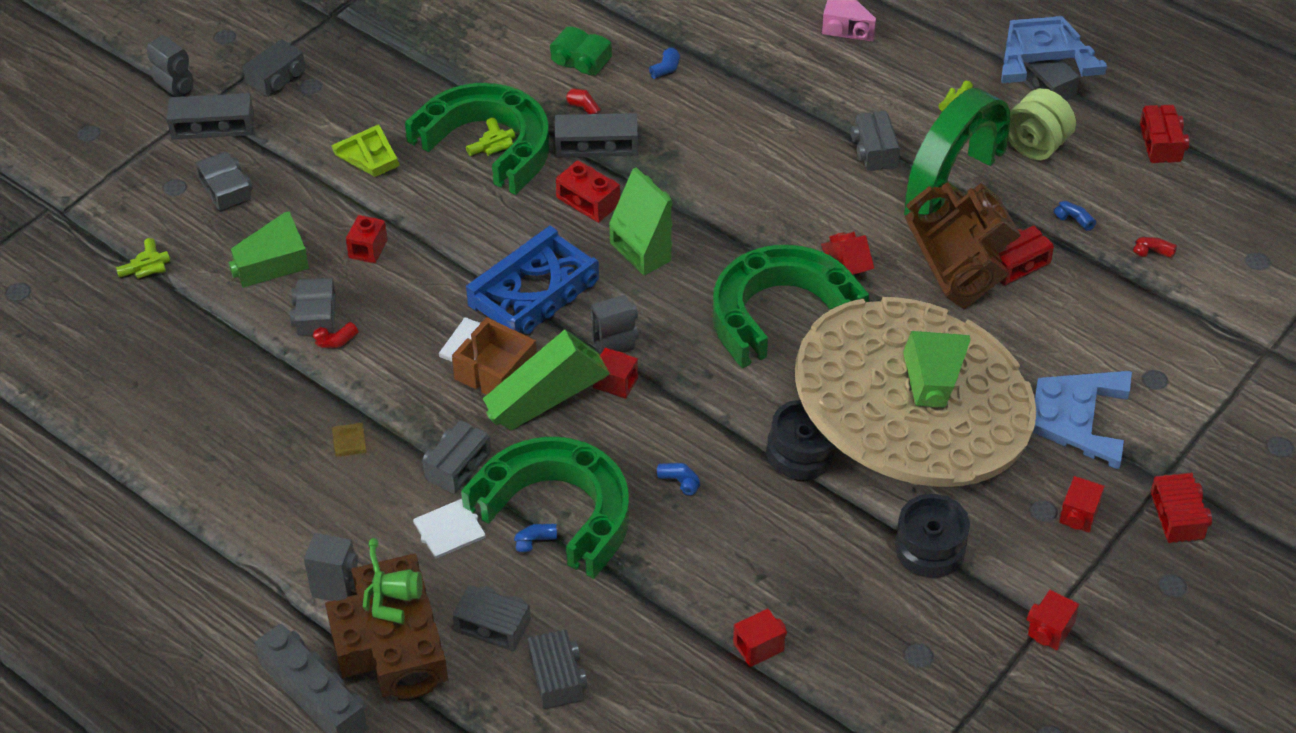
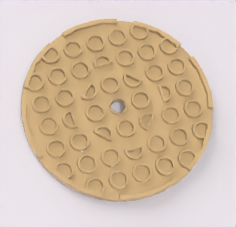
(860, 398)

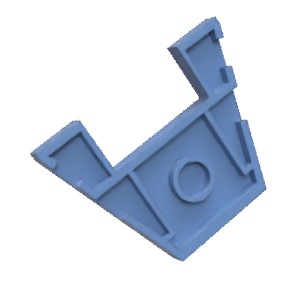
(1046, 40)
(1067, 411)

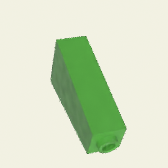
(545, 380)

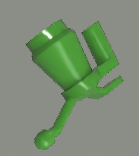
(399, 585)

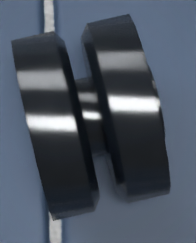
(797, 445)
(932, 535)

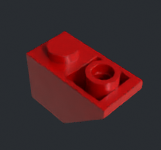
(850, 251)

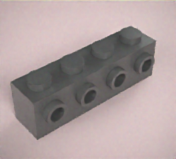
(310, 683)

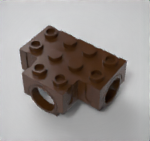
(963, 239)
(384, 645)

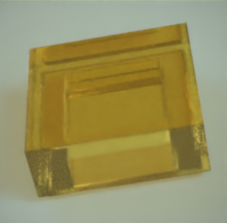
(349, 439)

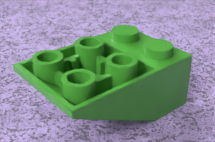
(642, 224)

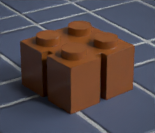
(496, 353)

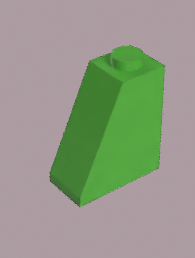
(269, 253)
(934, 365)

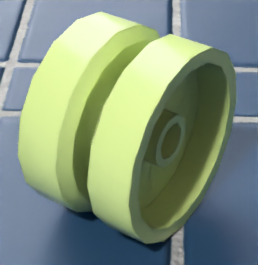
(1040, 124)

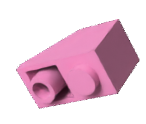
(848, 20)

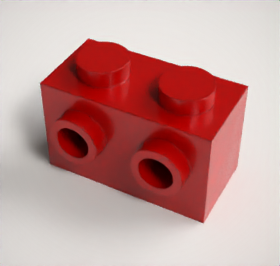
(588, 191)

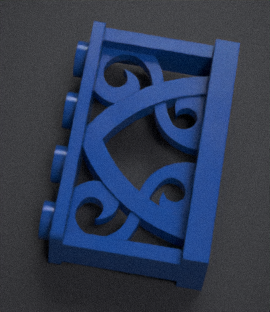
(536, 306)

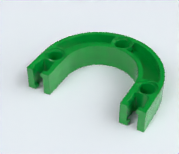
(479, 103)
(970, 115)
(770, 268)
(559, 461)

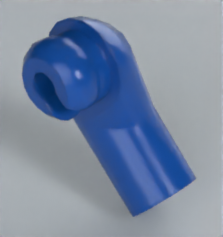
(668, 65)
(1077, 212)
(686, 476)
(534, 532)

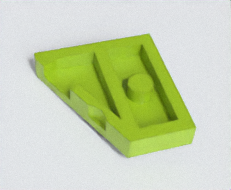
(368, 151)

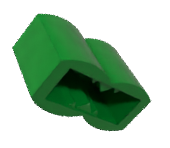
(581, 51)

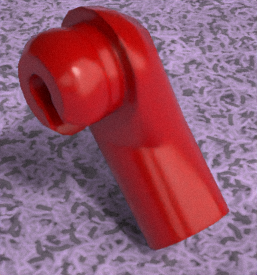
(583, 99)
(1155, 244)
(337, 339)

